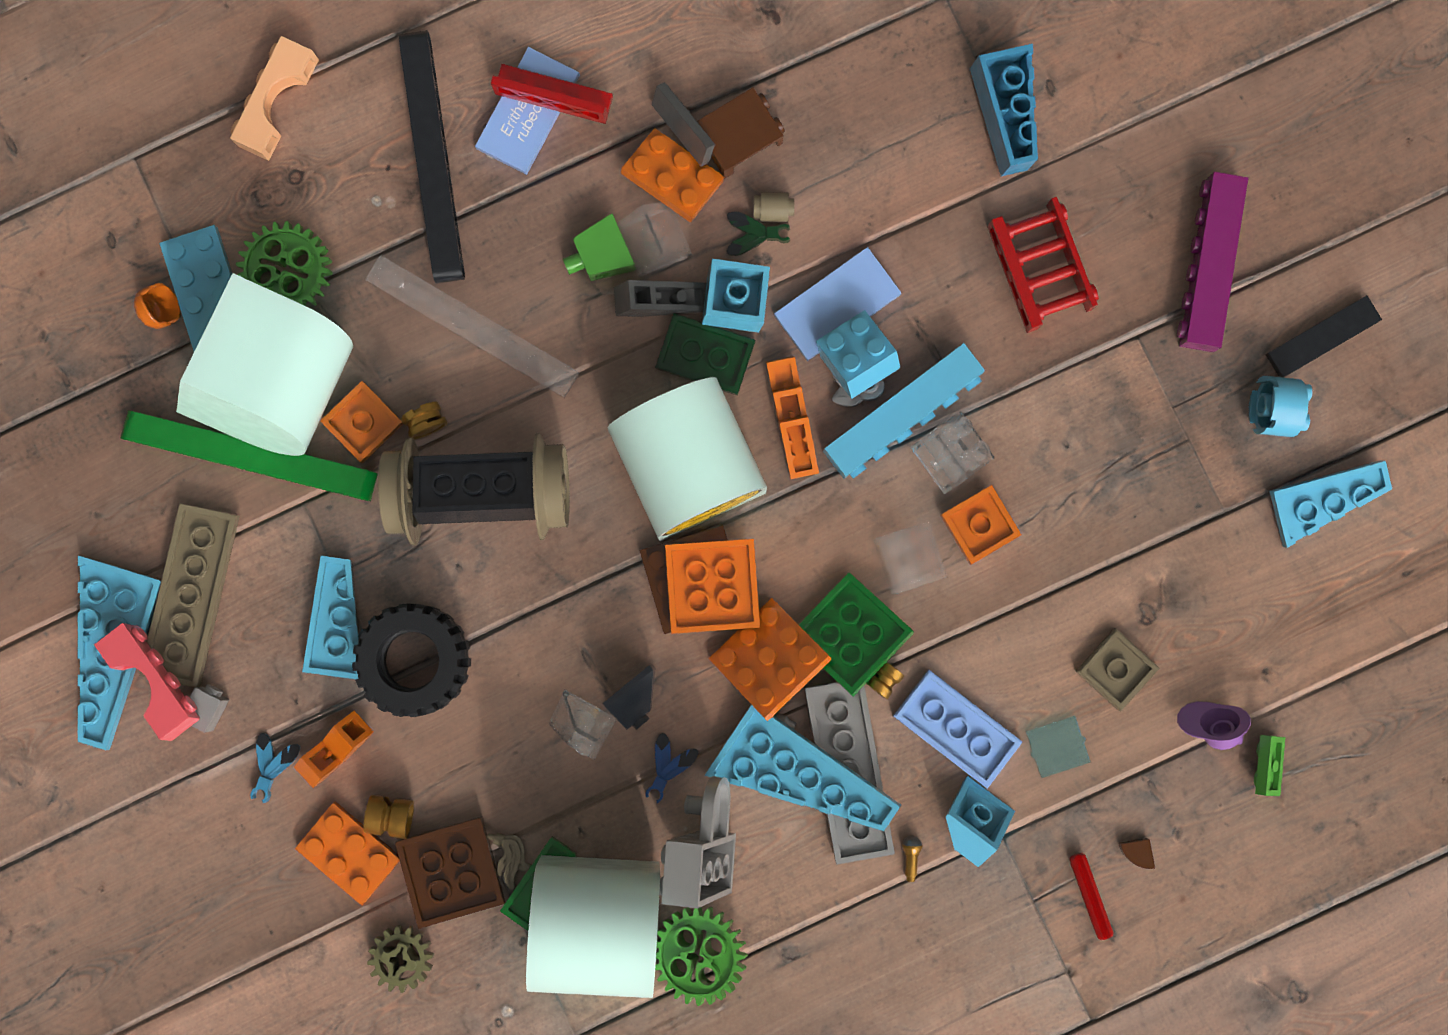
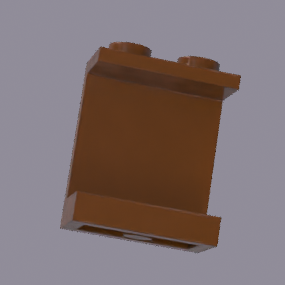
(741, 130)

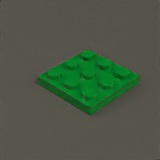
(855, 633)

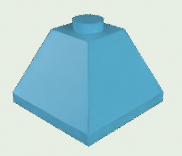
(977, 822)

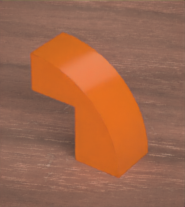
(333, 749)

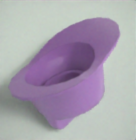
(1216, 723)

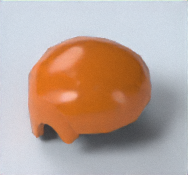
(157, 306)

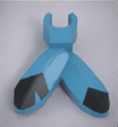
(270, 766)

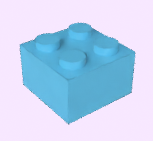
(735, 295)
(858, 354)

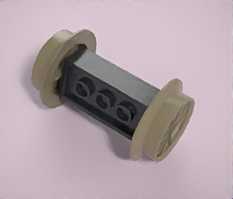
(473, 488)

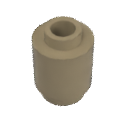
(773, 206)

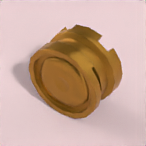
(424, 420)

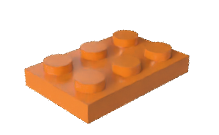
(672, 175)
(347, 854)

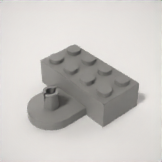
(702, 862)

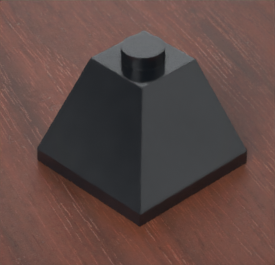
(633, 700)

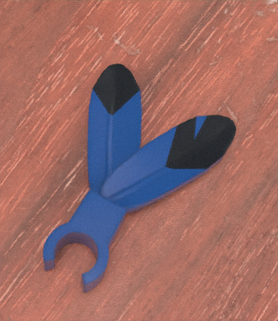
(665, 767)

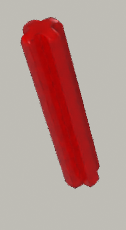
(1091, 896)

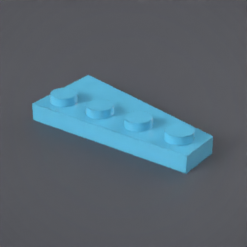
(1316, 502)
(333, 621)

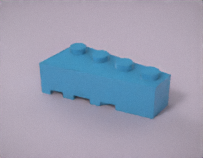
(1008, 105)

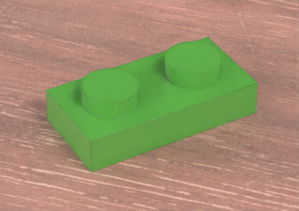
(1270, 765)

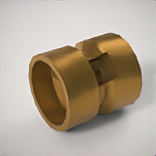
(388, 816)

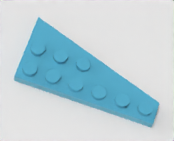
(106, 600)
(794, 769)

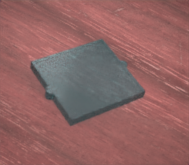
(1058, 746)

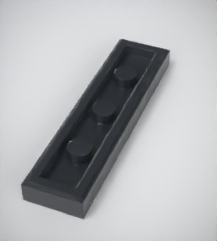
(1323, 337)

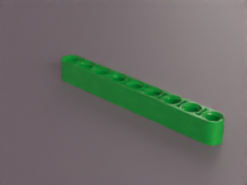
(245, 456)

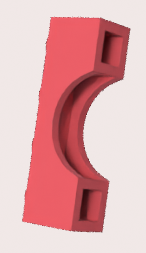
(169, 709)

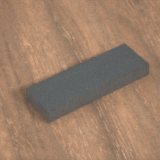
(683, 124)

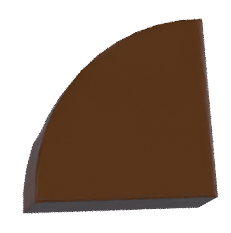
(1138, 852)

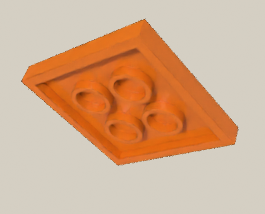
(712, 586)
(771, 660)

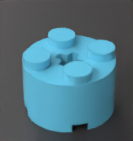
(1280, 406)

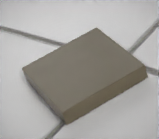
(1117, 669)

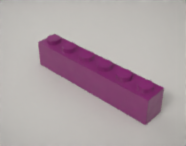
(1213, 262)

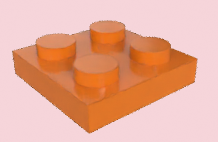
(362, 422)
(980, 525)

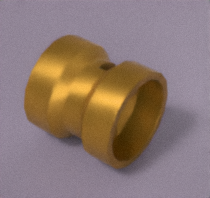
(885, 679)

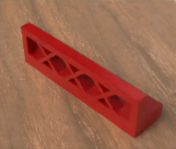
(552, 93)

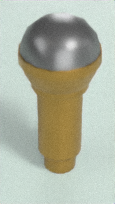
(912, 847)

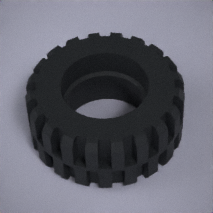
(373, 650)

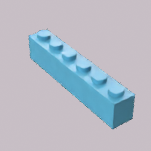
(903, 411)

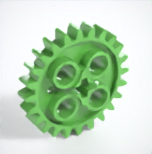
(293, 245)
(723, 963)

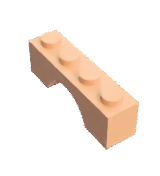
(287, 66)

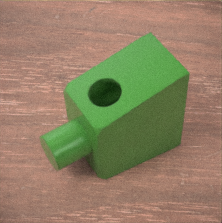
(600, 251)

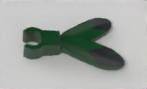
(756, 233)

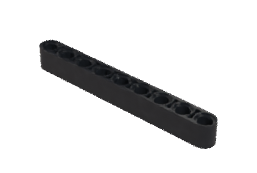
(431, 157)

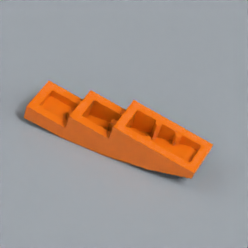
(792, 417)

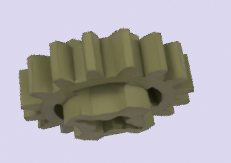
(412, 960)

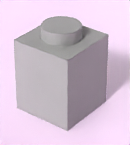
(209, 707)

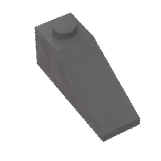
(658, 298)

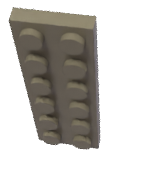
(192, 590)

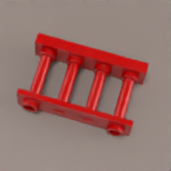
(1013, 260)

